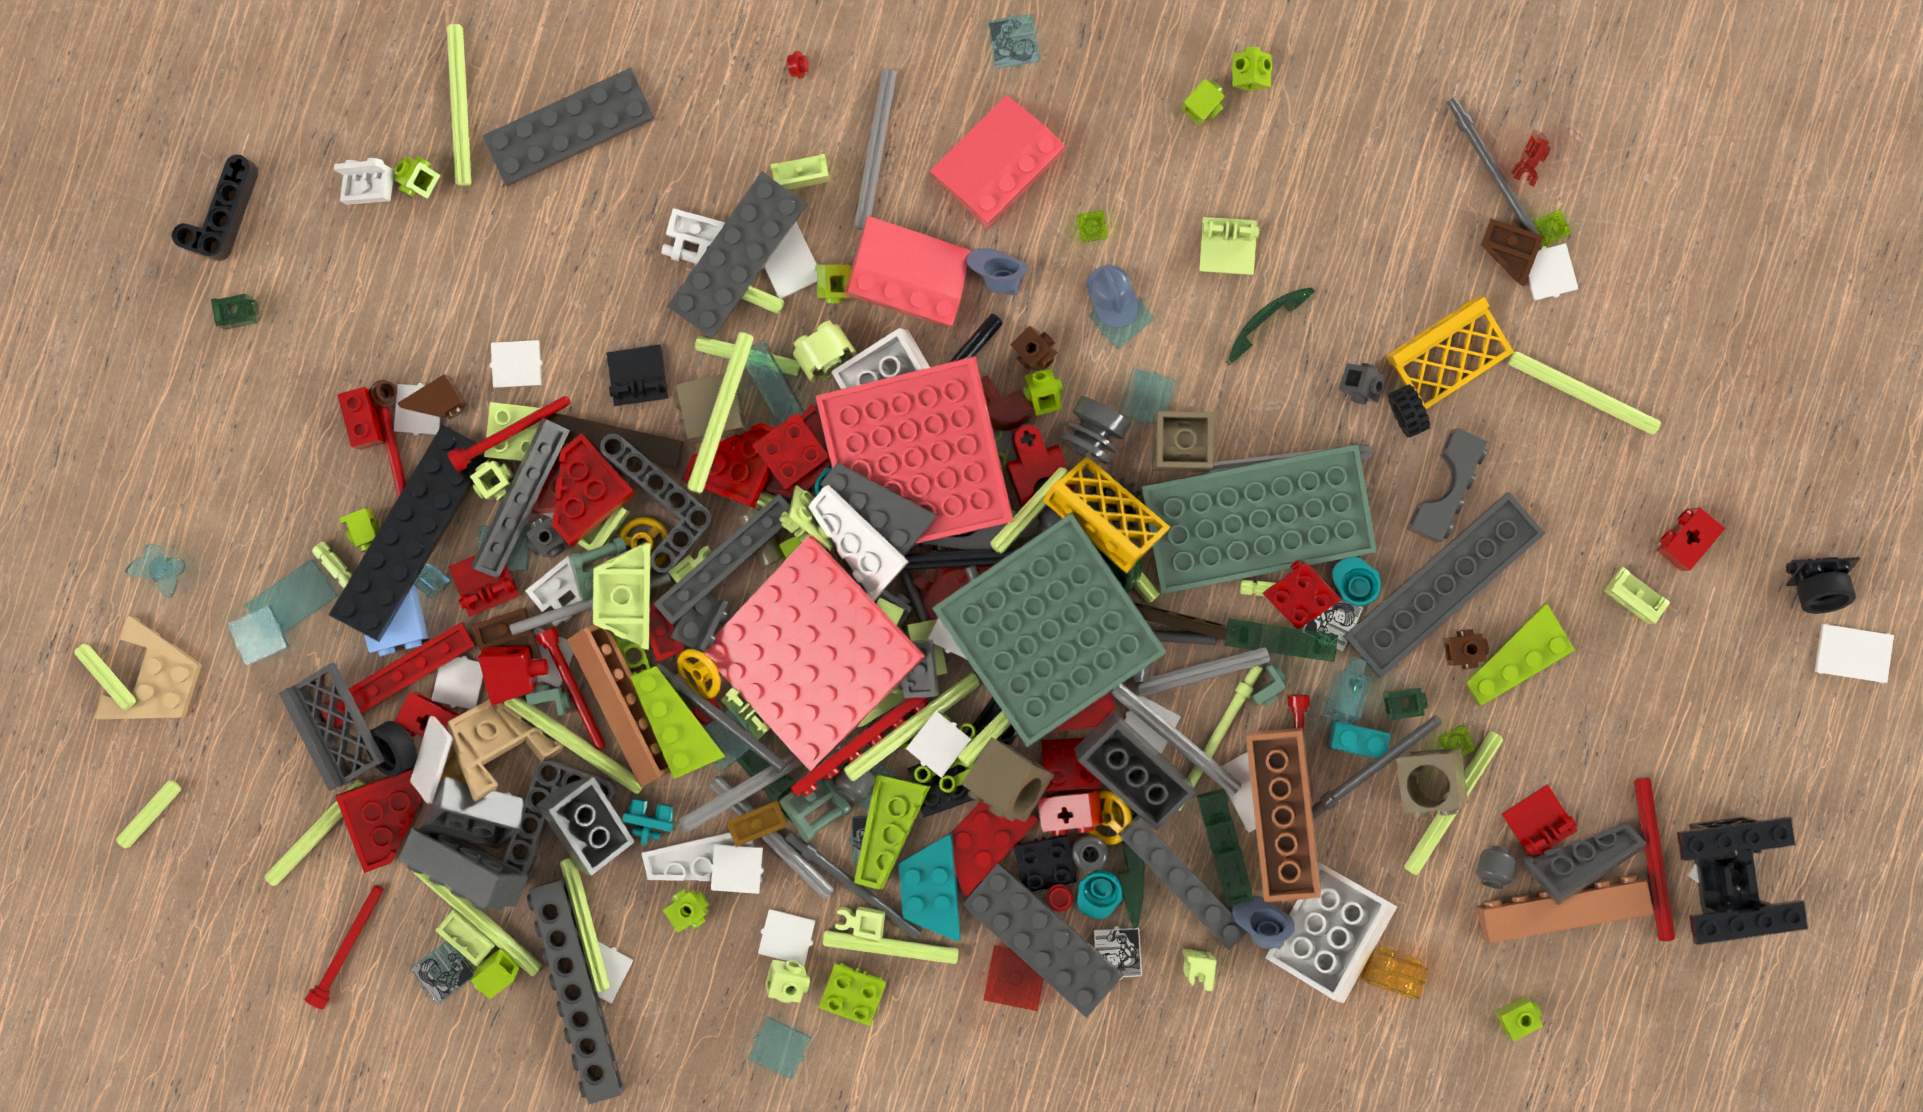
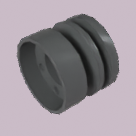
(1095, 429)

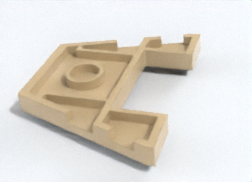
(163, 682)
(488, 733)

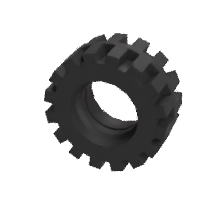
(1409, 411)

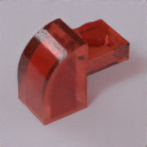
(1008, 411)

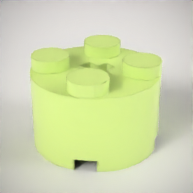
(823, 351)

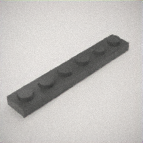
(520, 498)
(723, 561)
(1182, 882)

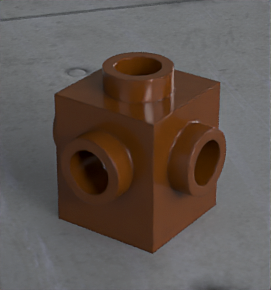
(1034, 349)
(1457, 652)

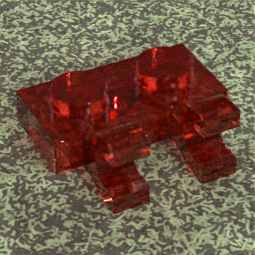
(1534, 151)
(949, 583)

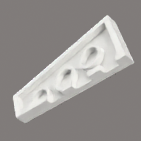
(865, 550)
(685, 860)

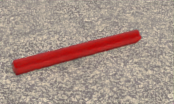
(1654, 859)

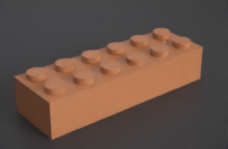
(1283, 814)

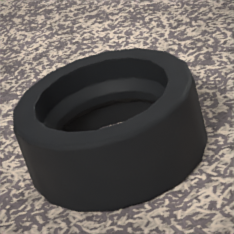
(1826, 592)
(402, 745)

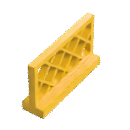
(1444, 330)
(1101, 533)

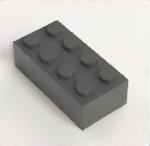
(1134, 770)
(463, 869)

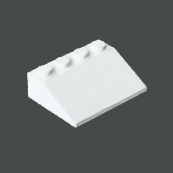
(885, 359)
(1333, 935)

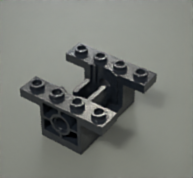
(1733, 904)

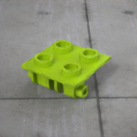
(852, 994)

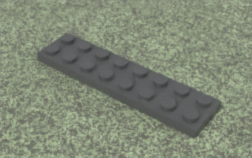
(1444, 584)

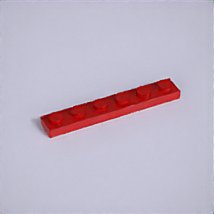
(407, 670)
(852, 750)

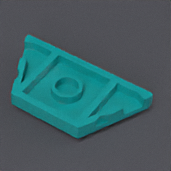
(931, 888)

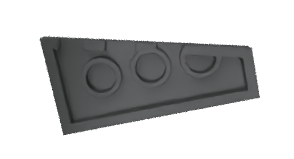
(891, 515)
(1583, 862)

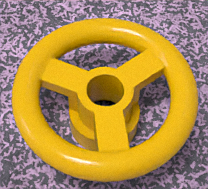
(657, 527)
(701, 672)
(1119, 813)

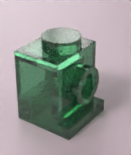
(244, 316)
(1416, 705)

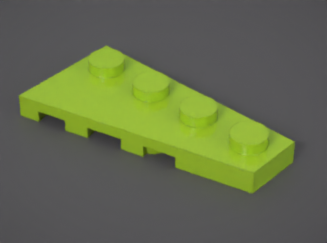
(1527, 652)
(676, 728)
(888, 823)

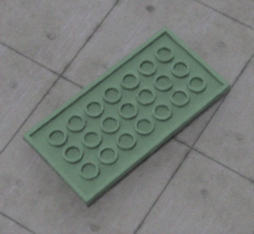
(1260, 518)

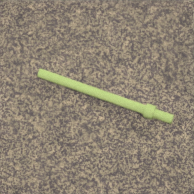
(1244, 690)

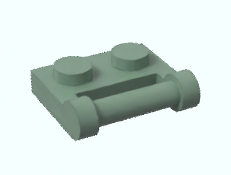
(584, 577)
(800, 807)

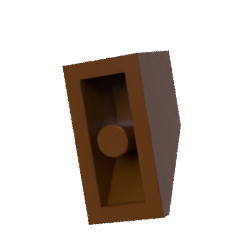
(436, 399)

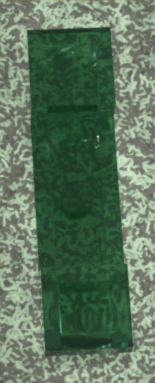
(1290, 302)
(1281, 640)

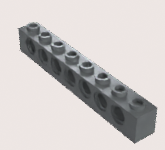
(596, 1028)

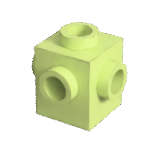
(483, 480)
(787, 981)

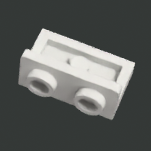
(365, 181)

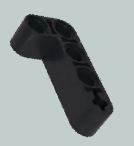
(220, 207)

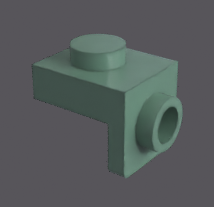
(1267, 693)
(544, 694)

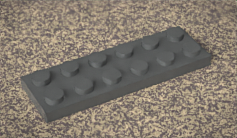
(568, 127)
(737, 255)
(1043, 939)

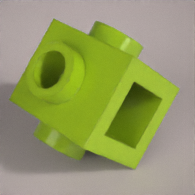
(1251, 69)
(415, 176)
(1043, 391)
(680, 917)

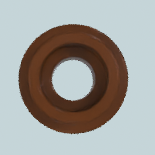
(389, 390)

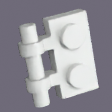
(692, 229)
(554, 586)

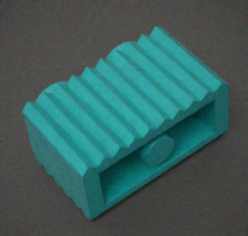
(1357, 740)

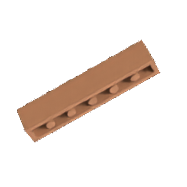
(619, 701)
(1541, 914)

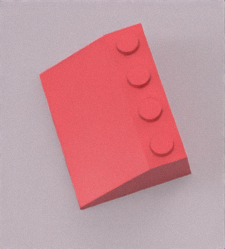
(998, 160)
(908, 272)

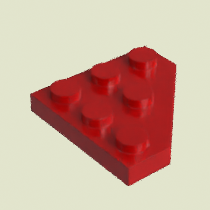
(737, 468)
(585, 490)
(379, 817)

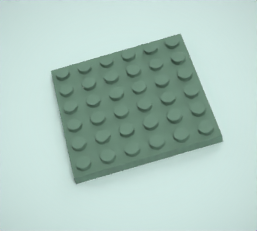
(1049, 630)

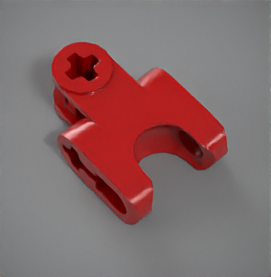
(1032, 463)

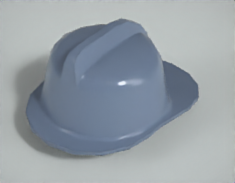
(998, 270)
(1112, 296)
(1264, 922)

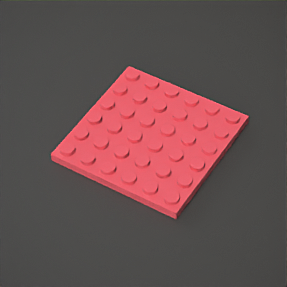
(925, 441)
(812, 653)

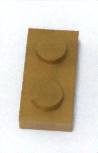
(756, 823)

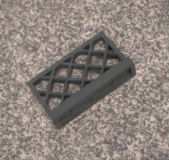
(318, 734)

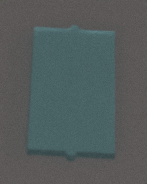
(296, 595)

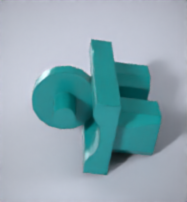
(661, 821)

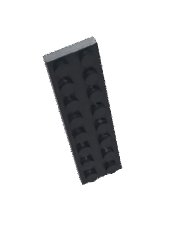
(406, 537)

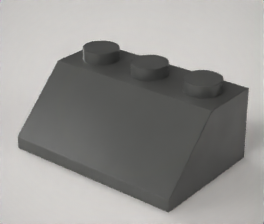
(482, 822)
(585, 824)

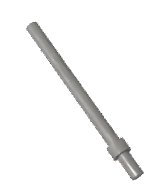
(573, 609)

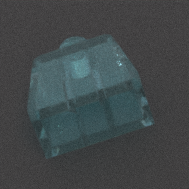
(1347, 703)

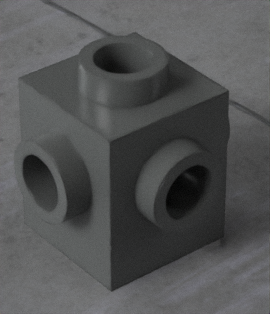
(1362, 383)
(553, 546)

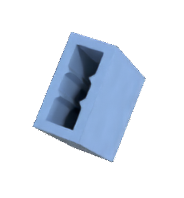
(406, 628)

